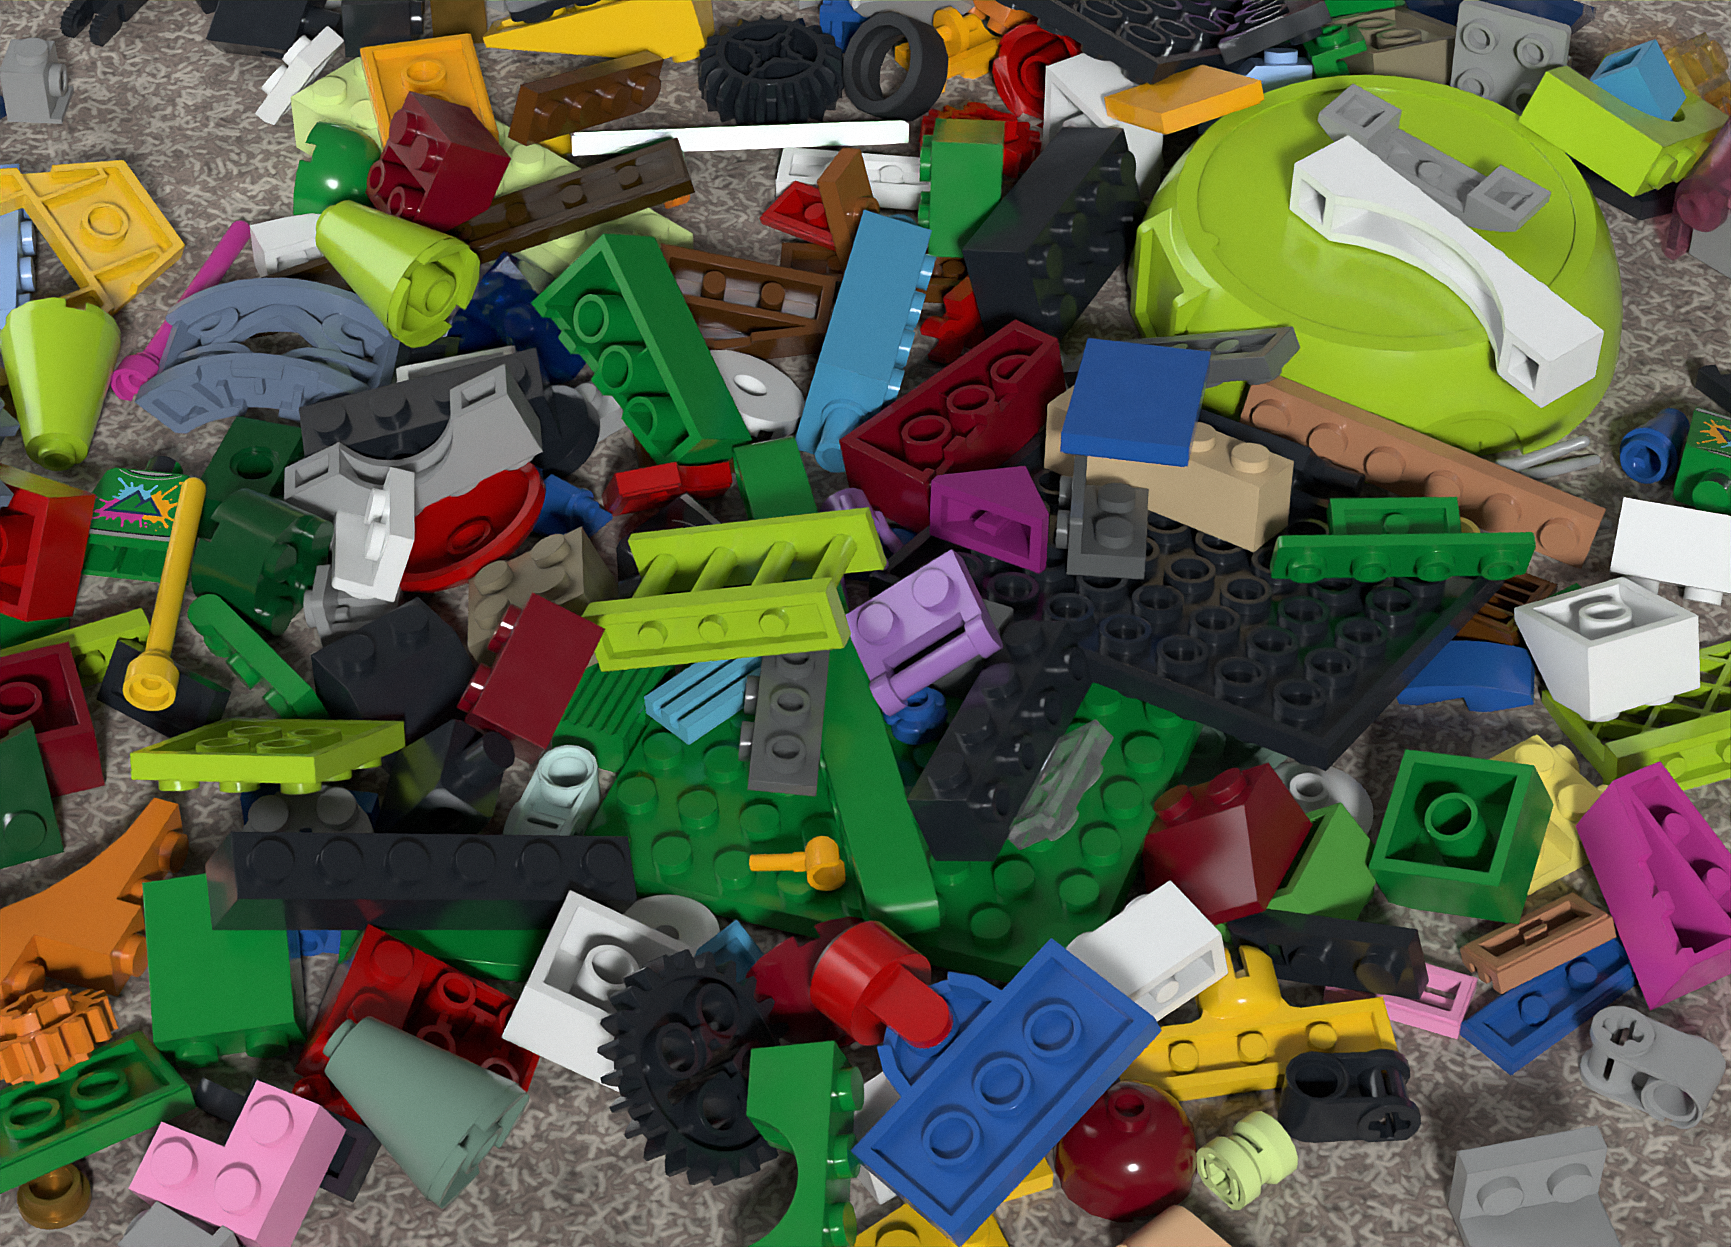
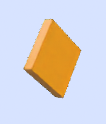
(1184, 99)

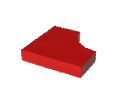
(662, 484)

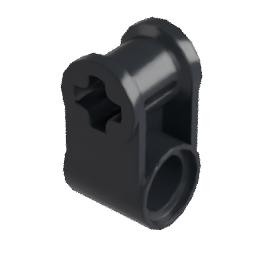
(1345, 1097)

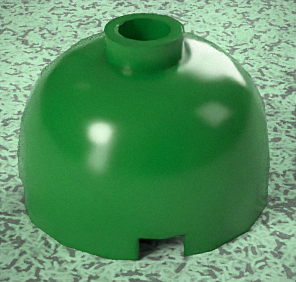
(336, 168)

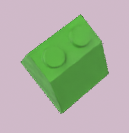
(1328, 871)

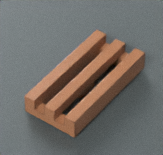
(1538, 942)

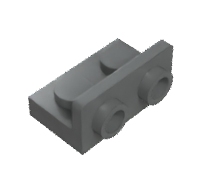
(1102, 526)

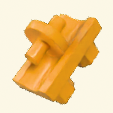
(966, 42)

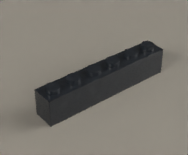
(411, 880)

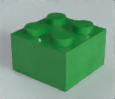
(965, 178)
(1461, 836)

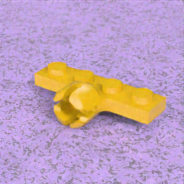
(1253, 1034)

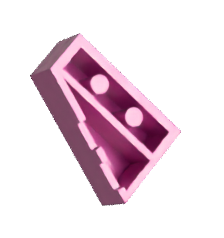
(1662, 882)

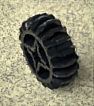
(771, 72)

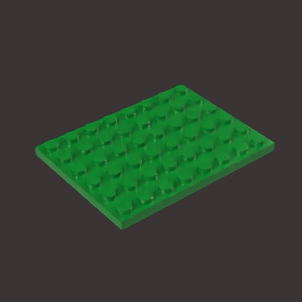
(699, 824)

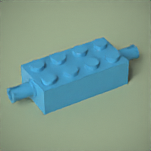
(867, 334)

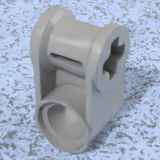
(1654, 1069)

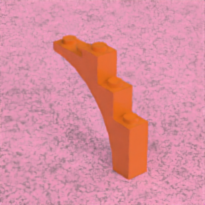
(93, 920)

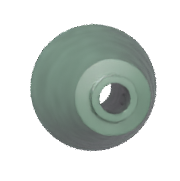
(423, 1103)

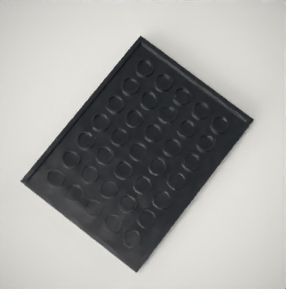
(1221, 636)

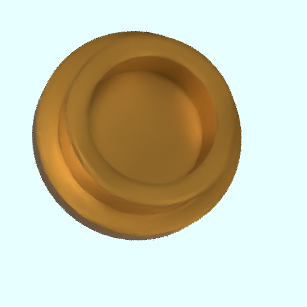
(55, 1198)

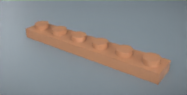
(1425, 467)

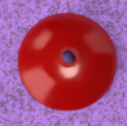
(473, 530)

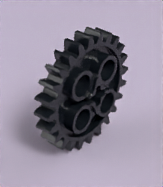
(665, 1034)

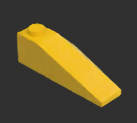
(613, 30)

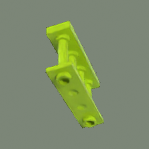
(743, 620)

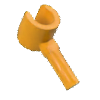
(819, 860)

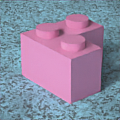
(254, 1183)

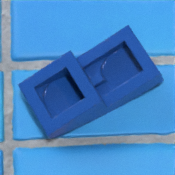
(1481, 672)

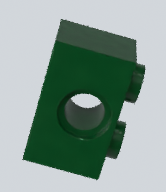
(251, 458)

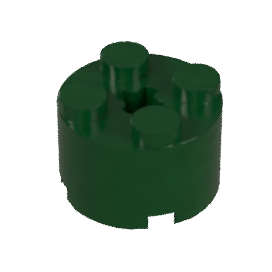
(261, 558)

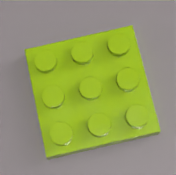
(258, 751)

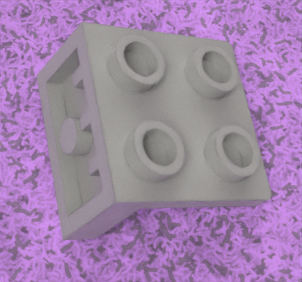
(1505, 52)
(1533, 1192)

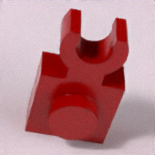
(957, 327)

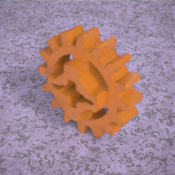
(52, 1033)

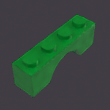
(806, 1105)

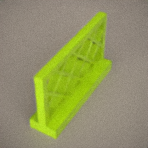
(1692, 750)

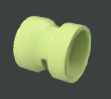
(1246, 1160)

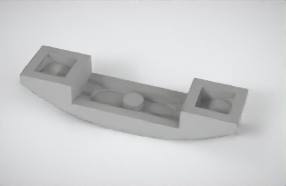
(1490, 203)

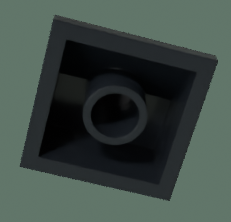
(396, 670)

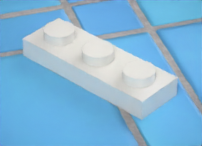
(891, 177)

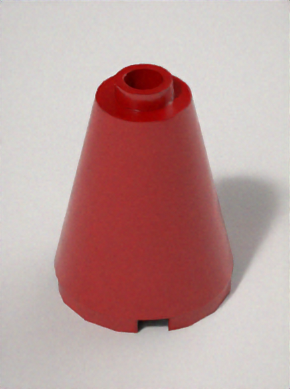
(1022, 66)

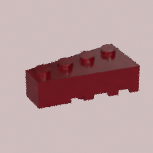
(955, 422)

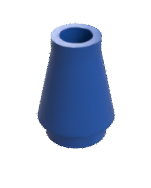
(1654, 447)

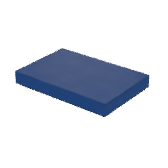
(1136, 402)

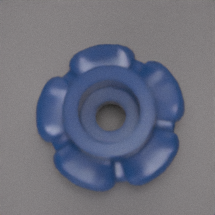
(921, 719)

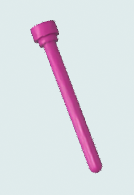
(142, 366)

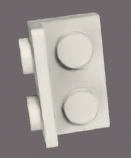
(375, 548)

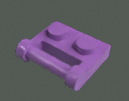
(915, 617)

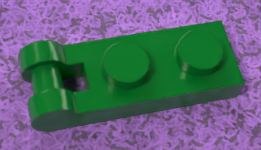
(254, 660)

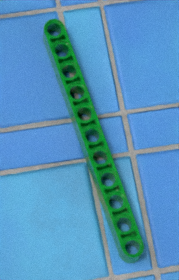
(855, 748)

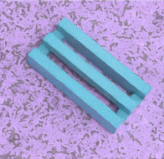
(698, 685)

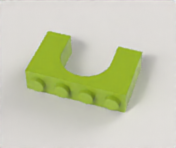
(1615, 138)

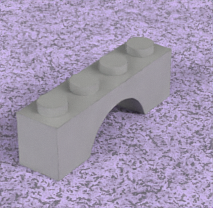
(486, 433)

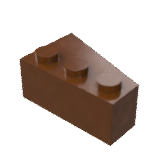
(752, 303)

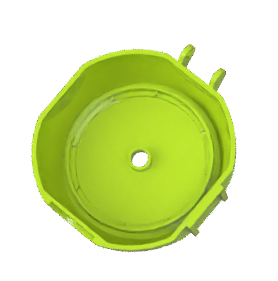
(1369, 326)

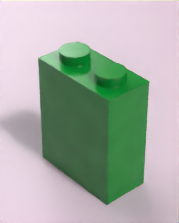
(218, 987)

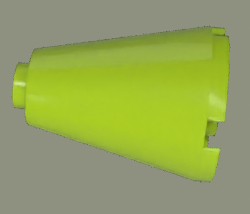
(399, 269)
(58, 376)

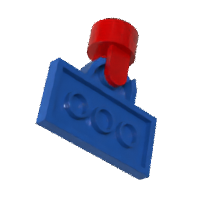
(977, 1068)

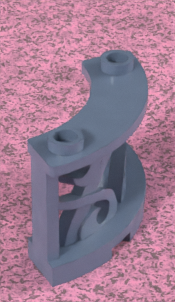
(215, 377)

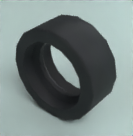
(864, 61)

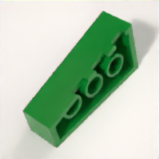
(645, 350)

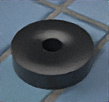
(579, 435)

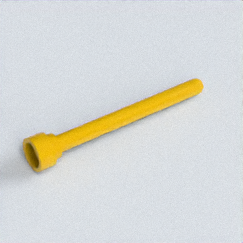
(152, 676)

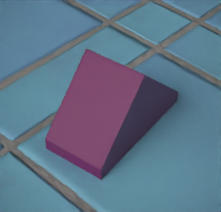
(992, 514)

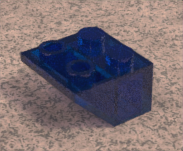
(505, 317)

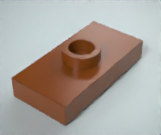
(845, 196)

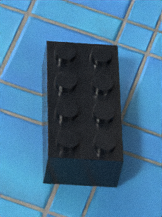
(1057, 233)

